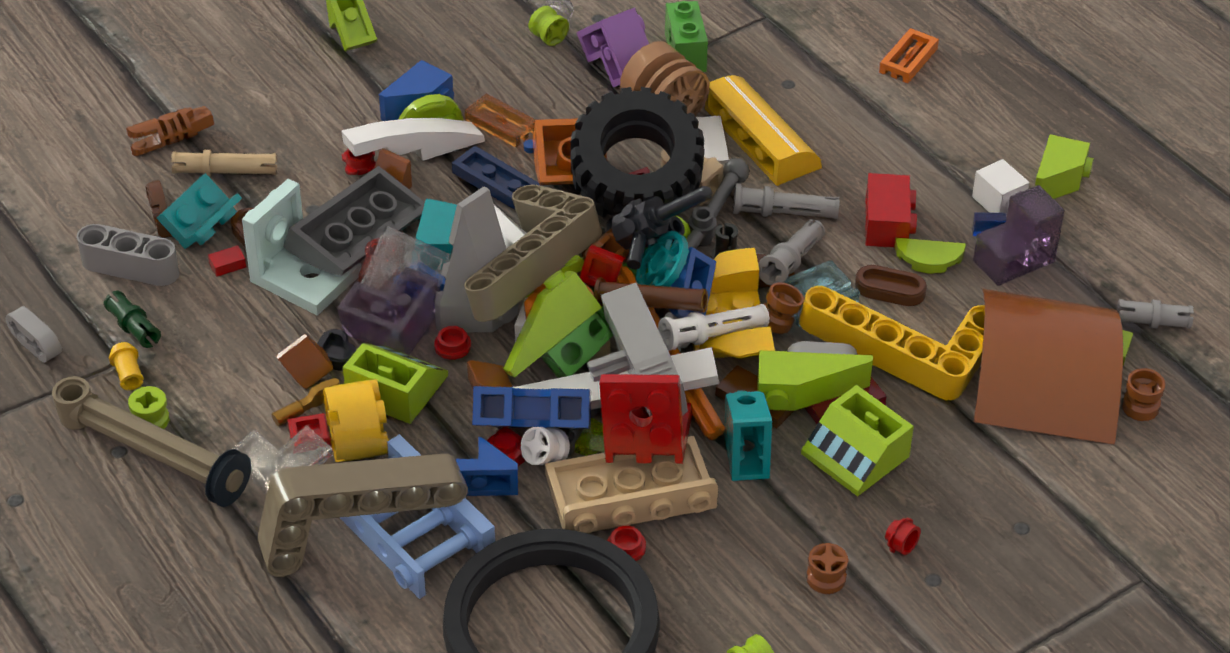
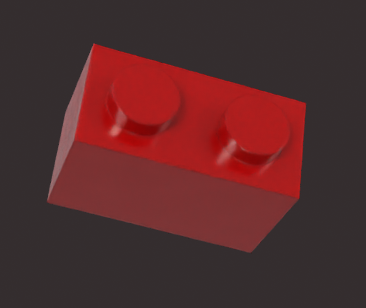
(889, 209)

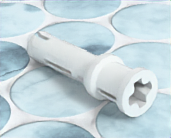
(700, 326)

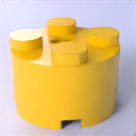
(356, 420)

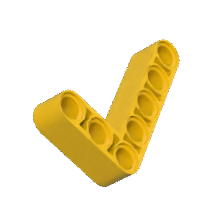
(895, 347)

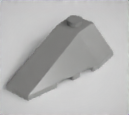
(475, 243)

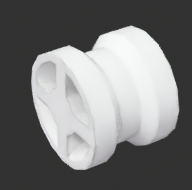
(537, 452)

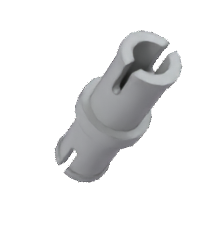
(1155, 313)

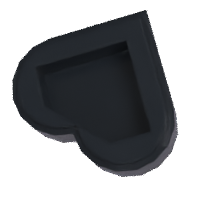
(337, 347)

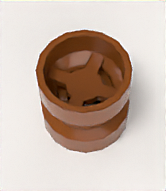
(782, 304)
(1143, 394)

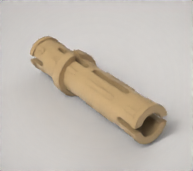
(224, 163)

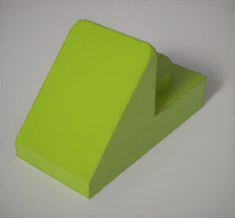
(351, 22)

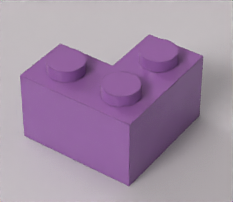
(614, 41)

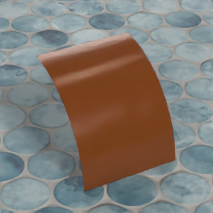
(1050, 367)

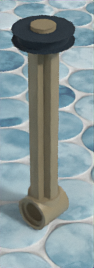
(223, 475)

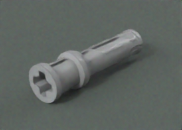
(768, 202)
(786, 256)

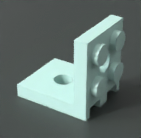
(277, 268)

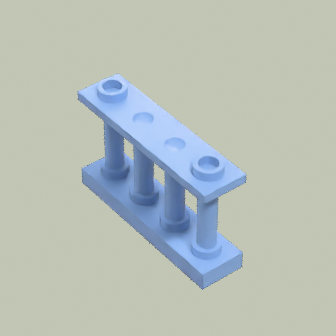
(470, 525)

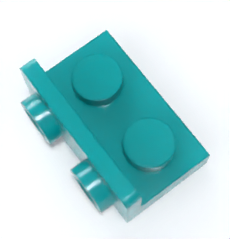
(197, 211)

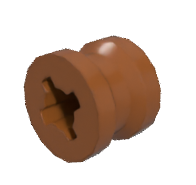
(834, 561)

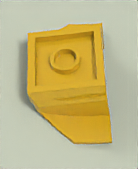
(732, 289)

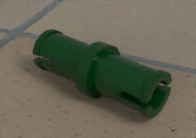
(132, 319)

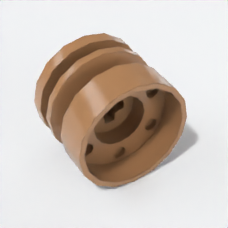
(667, 70)

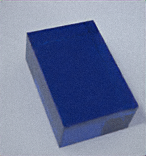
(984, 221)

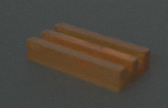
(497, 123)

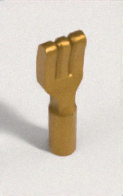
(297, 408)

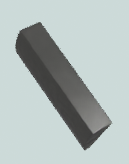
(338, 230)

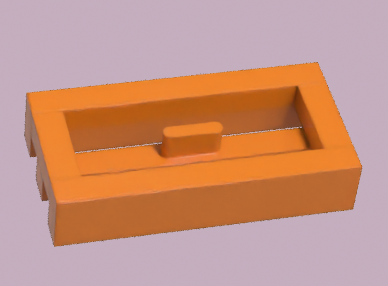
(915, 65)

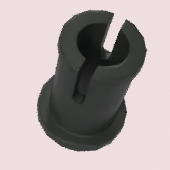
(727, 241)

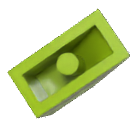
(1063, 166)

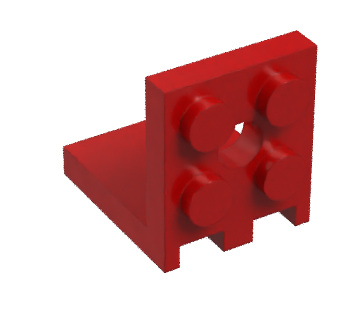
(659, 434)

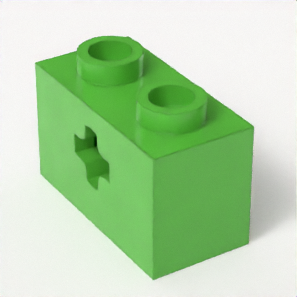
(686, 32)

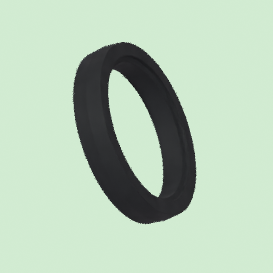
(551, 548)

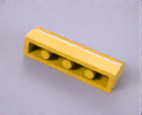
(760, 130)

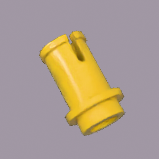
(124, 359)

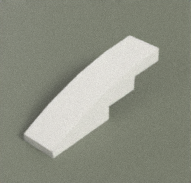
(422, 135)

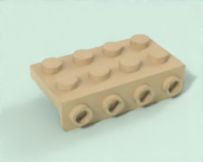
(623, 493)

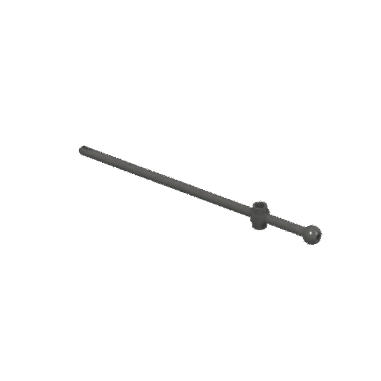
(702, 228)

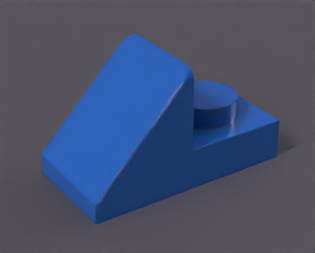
(491, 473)

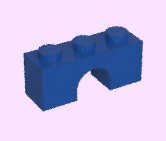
(532, 407)

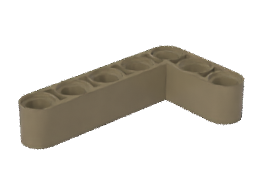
(557, 230)
(347, 490)

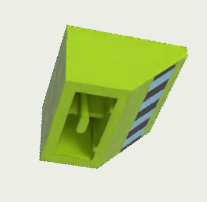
(402, 379)
(859, 440)

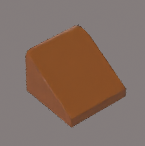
(396, 166)
(305, 361)
(487, 374)

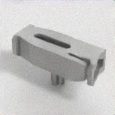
(636, 338)

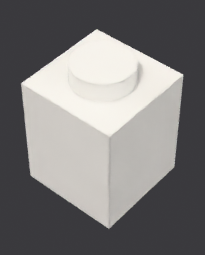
(996, 184)

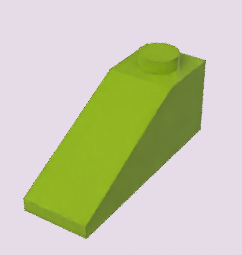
(553, 316)
(808, 378)

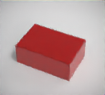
(227, 261)

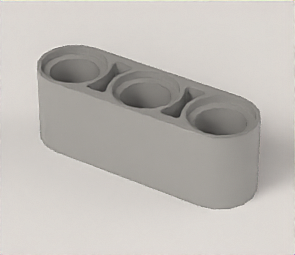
(128, 254)

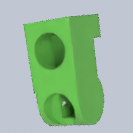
(577, 347)

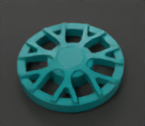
(663, 261)

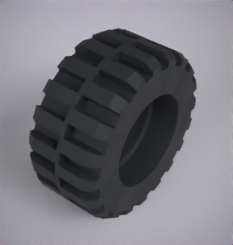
(628, 117)

